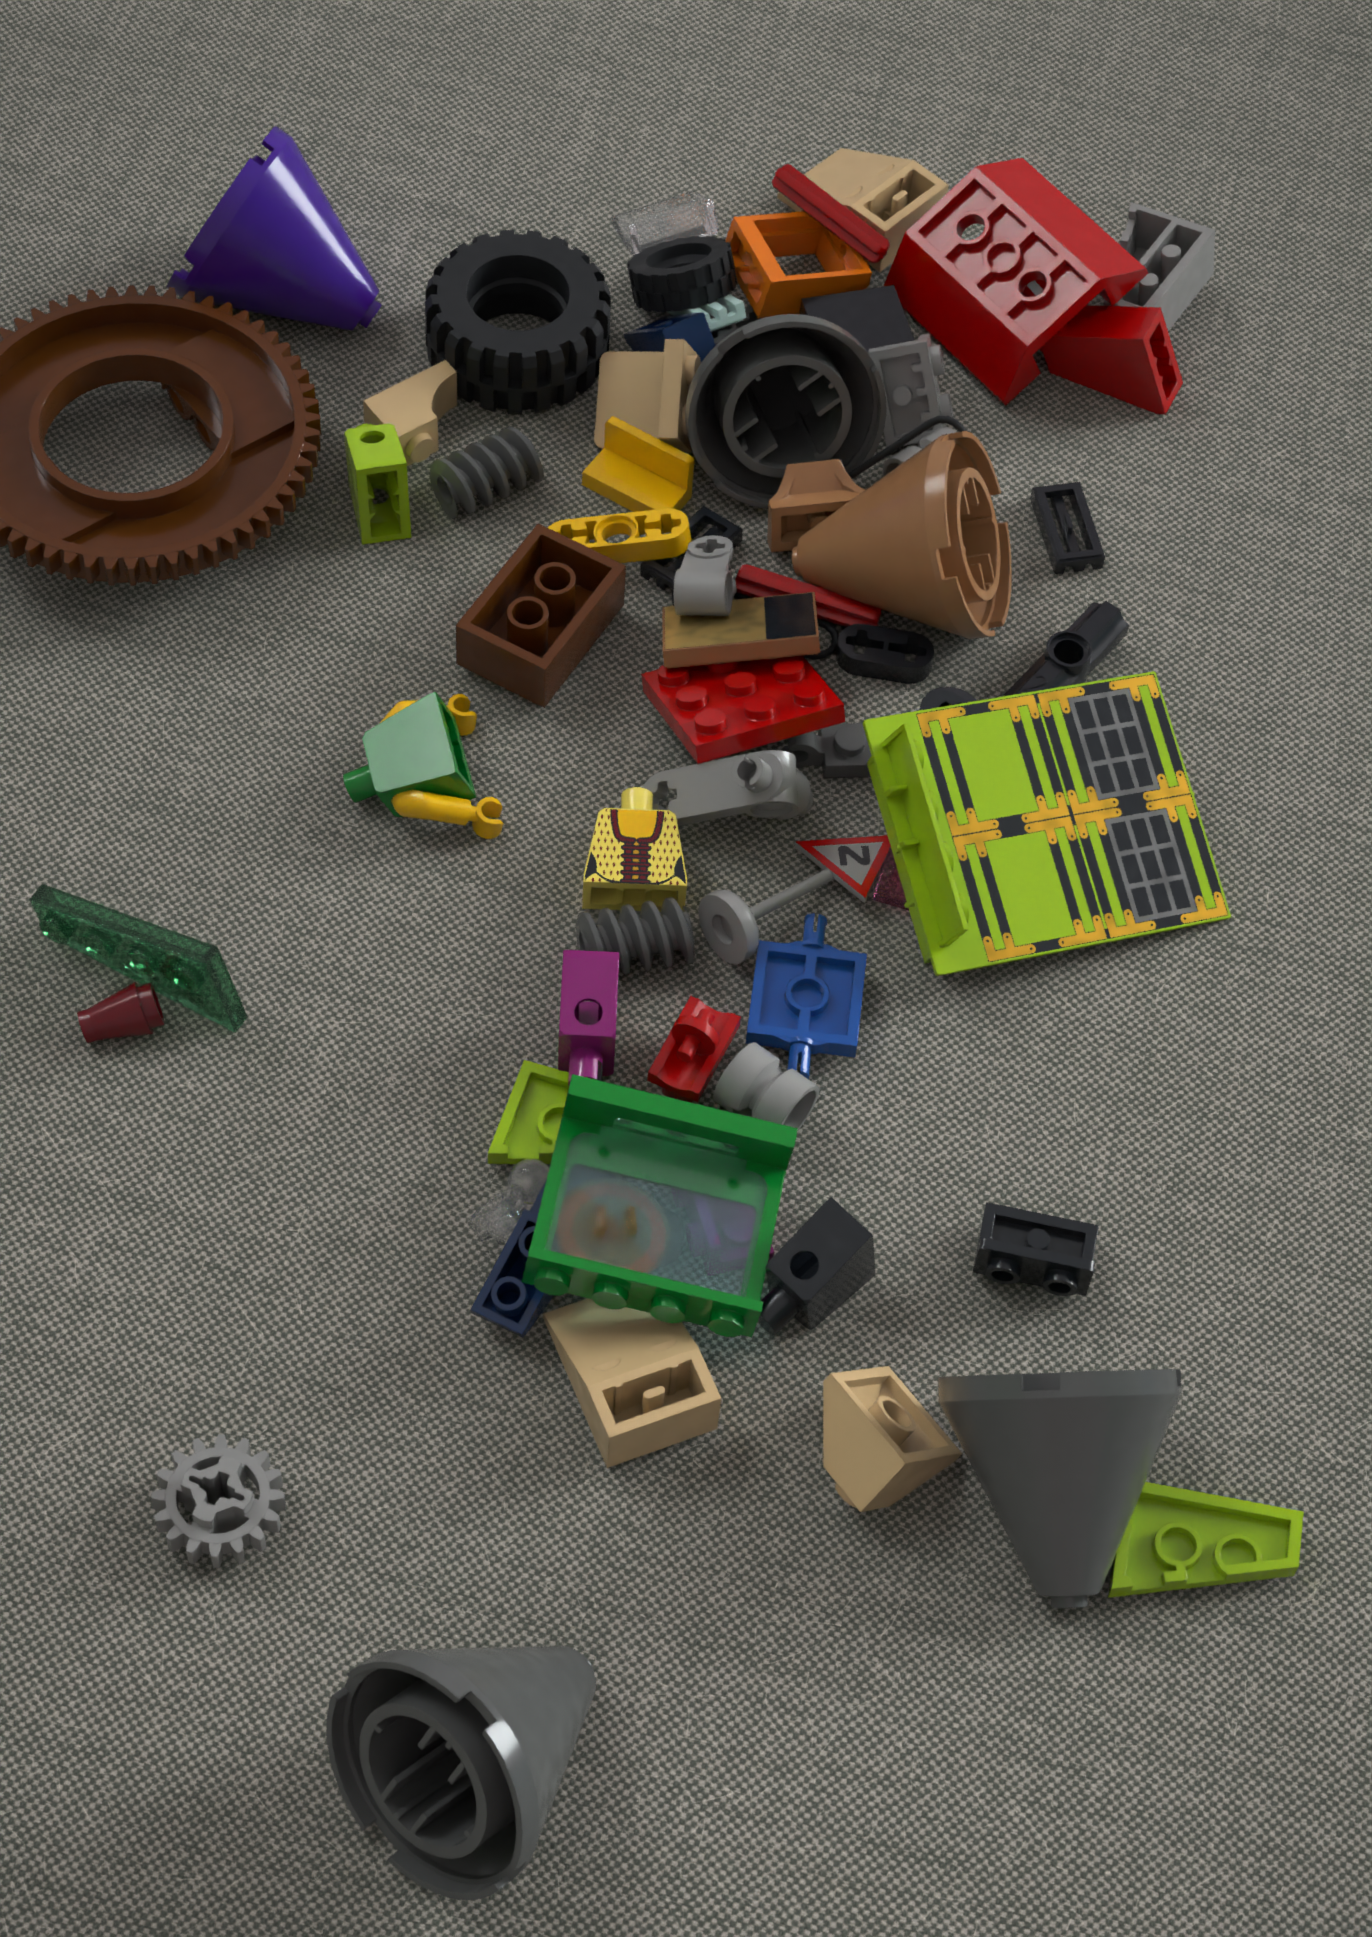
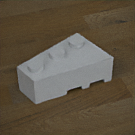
(1176, 258)

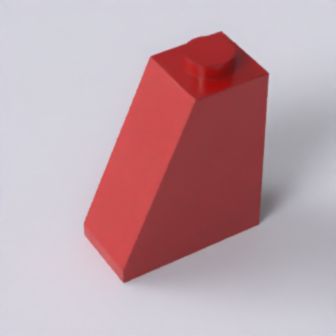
(1118, 354)

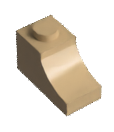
(415, 409)

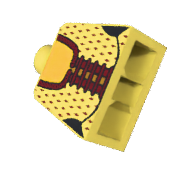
(634, 856)

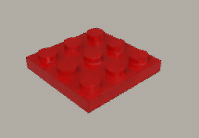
(741, 704)

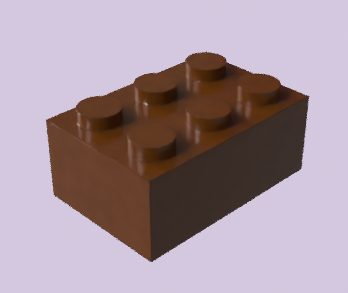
(540, 615)

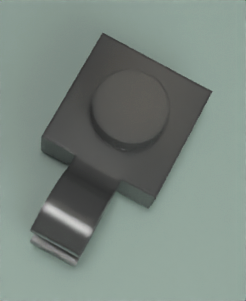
(838, 749)

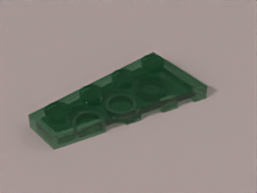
(145, 952)

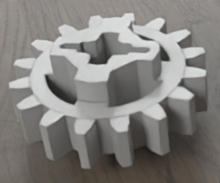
(230, 1522)

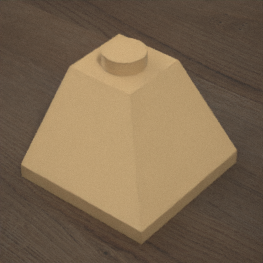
(879, 1438)

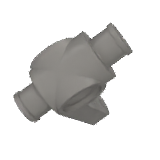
(751, 783)

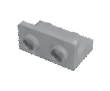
(911, 386)

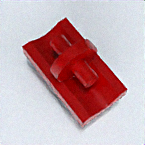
(693, 1050)

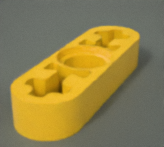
(651, 523)

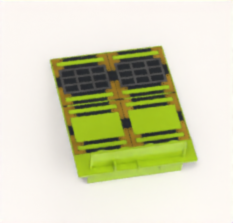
(1042, 822)

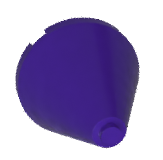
(279, 247)

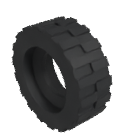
(682, 274)

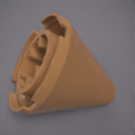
(920, 542)

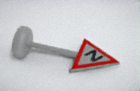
(732, 925)

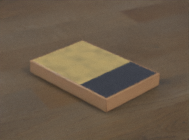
(752, 631)

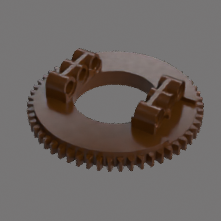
(218, 370)

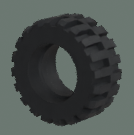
(523, 277)

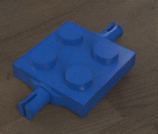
(806, 997)

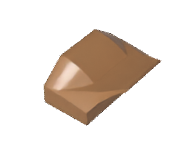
(806, 498)

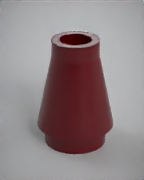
(123, 1014)

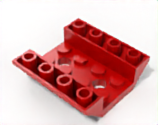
(974, 288)

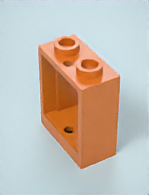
(761, 238)

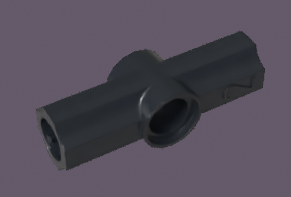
(1076, 651)

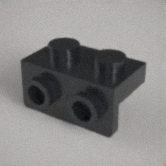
(1036, 1250)

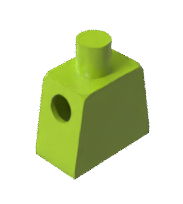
(378, 462)

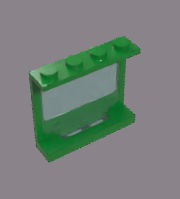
(701, 1197)

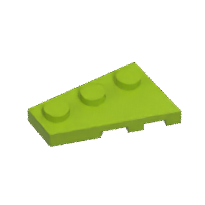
(531, 1116)
(1201, 1541)

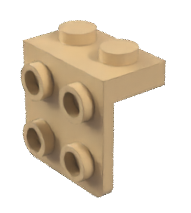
(647, 391)

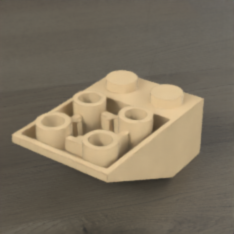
(880, 190)
(634, 1378)

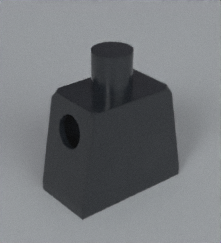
(817, 1269)

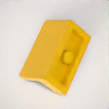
(639, 470)

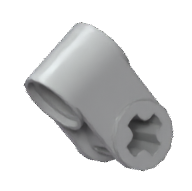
(704, 580)

